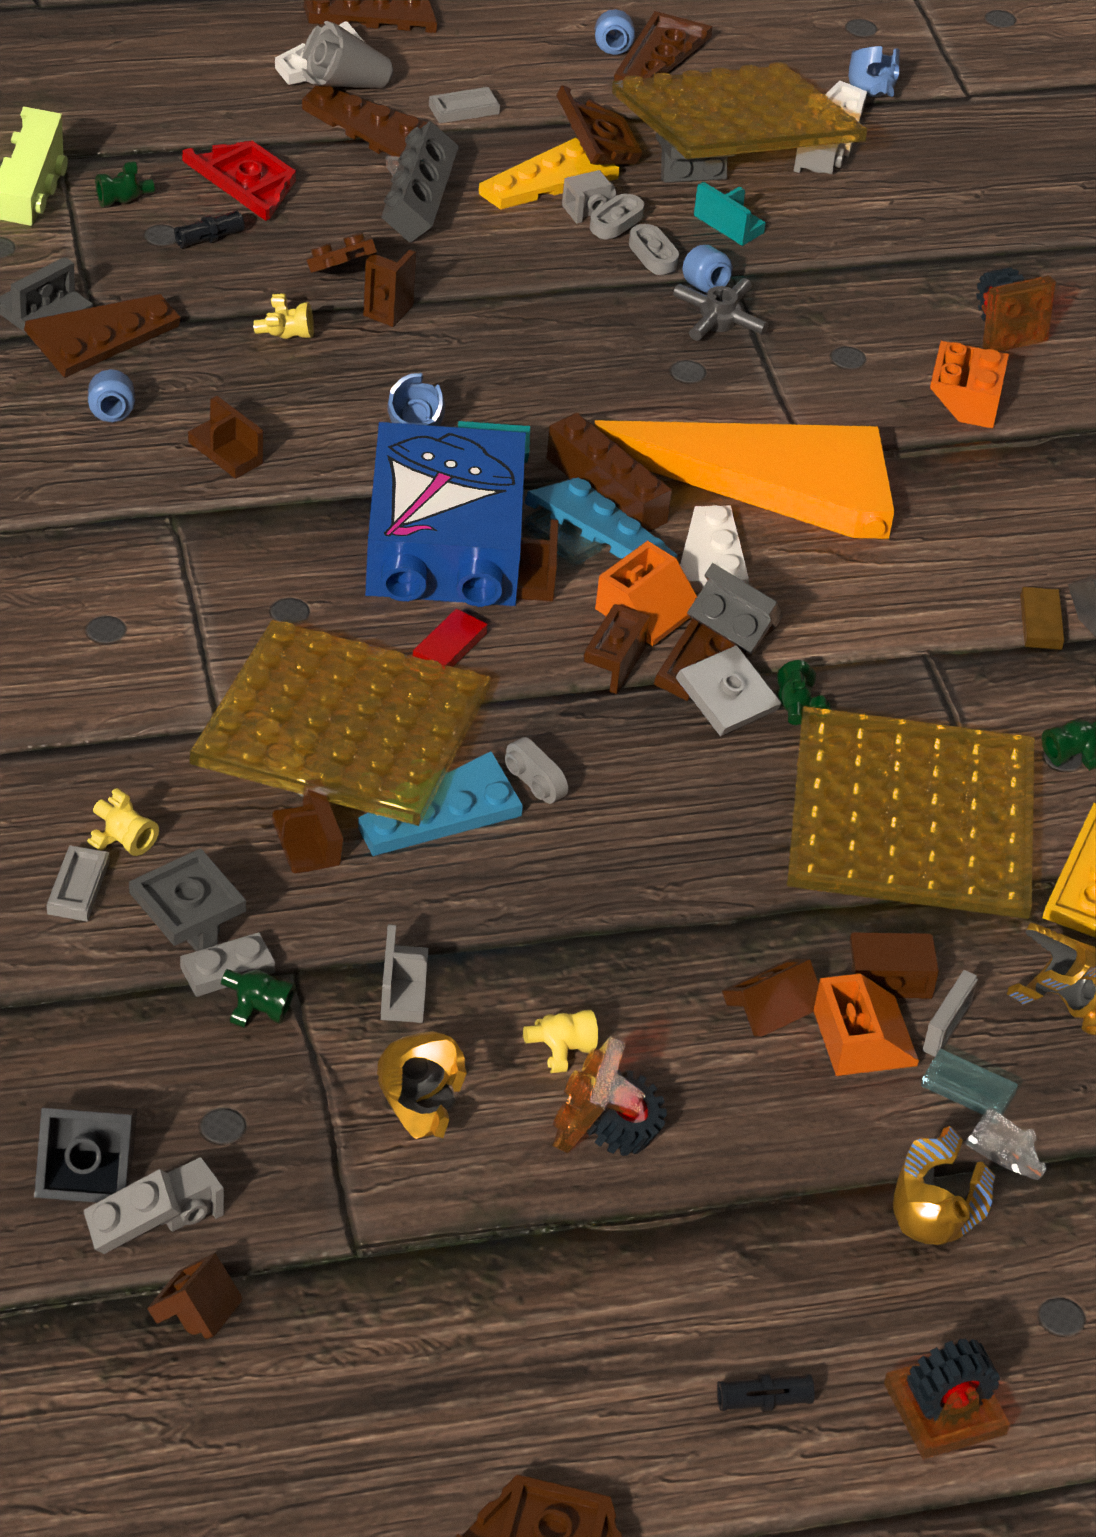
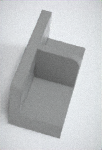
(403, 981)

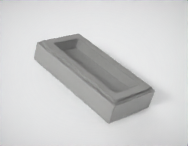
(464, 105)
(78, 883)
(950, 1013)

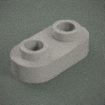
(616, 216)
(653, 249)
(536, 770)

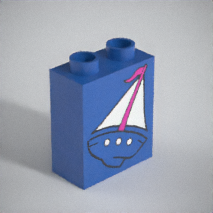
(446, 514)

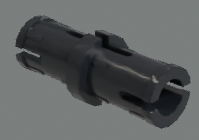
(209, 229)
(796, 1391)

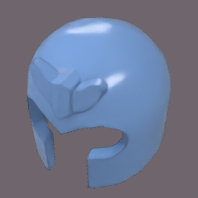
(874, 71)
(416, 402)

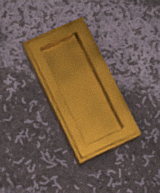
(1042, 618)

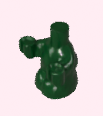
(122, 187)
(795, 691)
(1070, 740)
(259, 992)

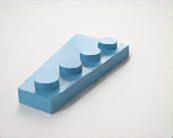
(594, 514)
(465, 800)

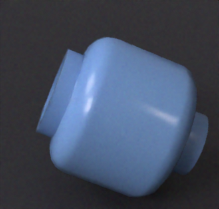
(621, 37)
(707, 268)
(111, 395)

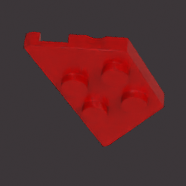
(246, 174)

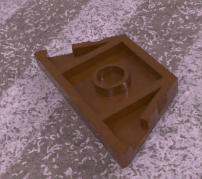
(600, 131)
(326, 256)
(545, 1510)

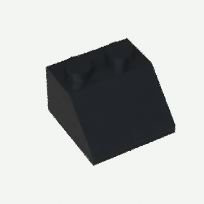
(84, 1151)

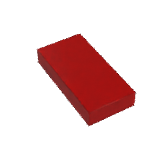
(451, 639)

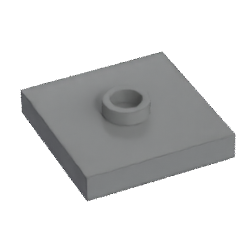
(728, 690)

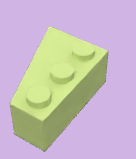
(33, 168)

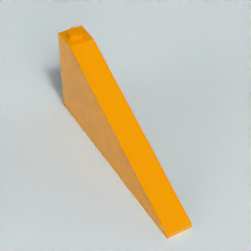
(800, 471)

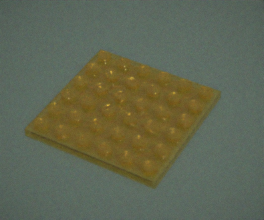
(737, 110)
(342, 721)
(913, 812)

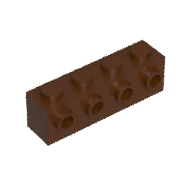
(587, 453)

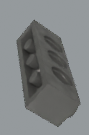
(419, 181)

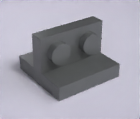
(678, 168)
(43, 294)
(734, 609)
(188, 899)

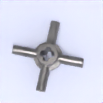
(720, 309)

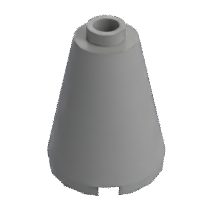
(343, 60)

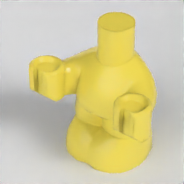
(286, 322)
(123, 825)
(564, 1033)

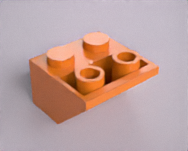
(969, 382)
(650, 584)
(862, 1026)

